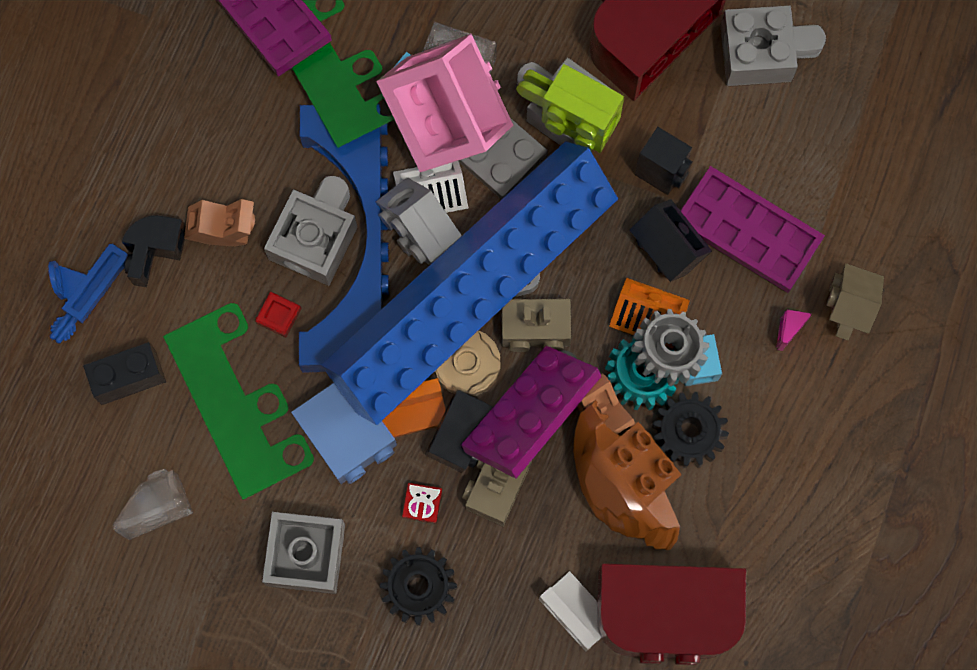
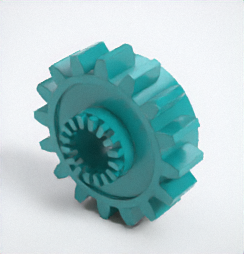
(631, 383)

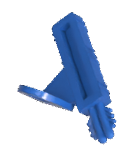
(83, 290)

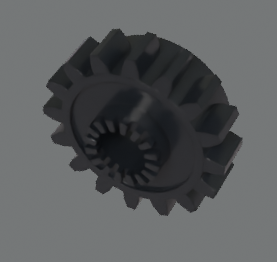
(699, 414)
(418, 605)

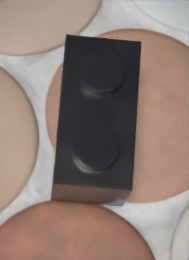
(664, 161)
(670, 240)
(124, 373)
(456, 425)

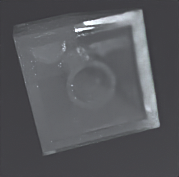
(153, 505)

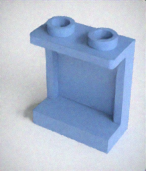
(343, 436)

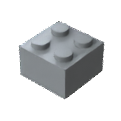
(304, 552)

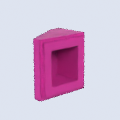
(789, 326)

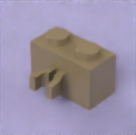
(854, 300)
(536, 324)
(493, 493)

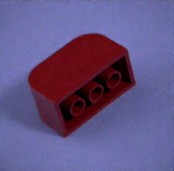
(643, 37)
(670, 611)

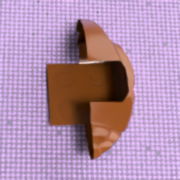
(625, 479)

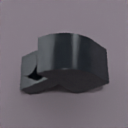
(150, 238)

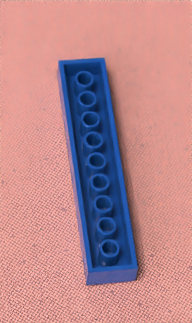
(470, 282)

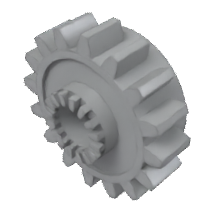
(680, 333)

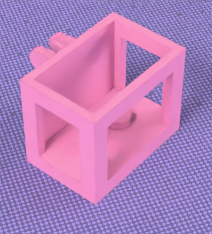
(445, 103)

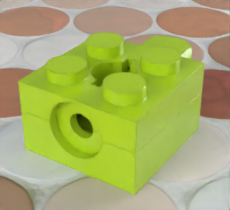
(574, 105)

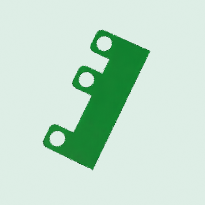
(334, 91)
(227, 412)

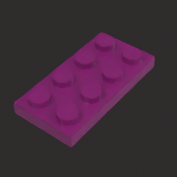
(278, 29)
(751, 229)
(531, 411)

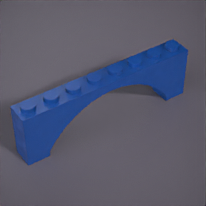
(362, 166)

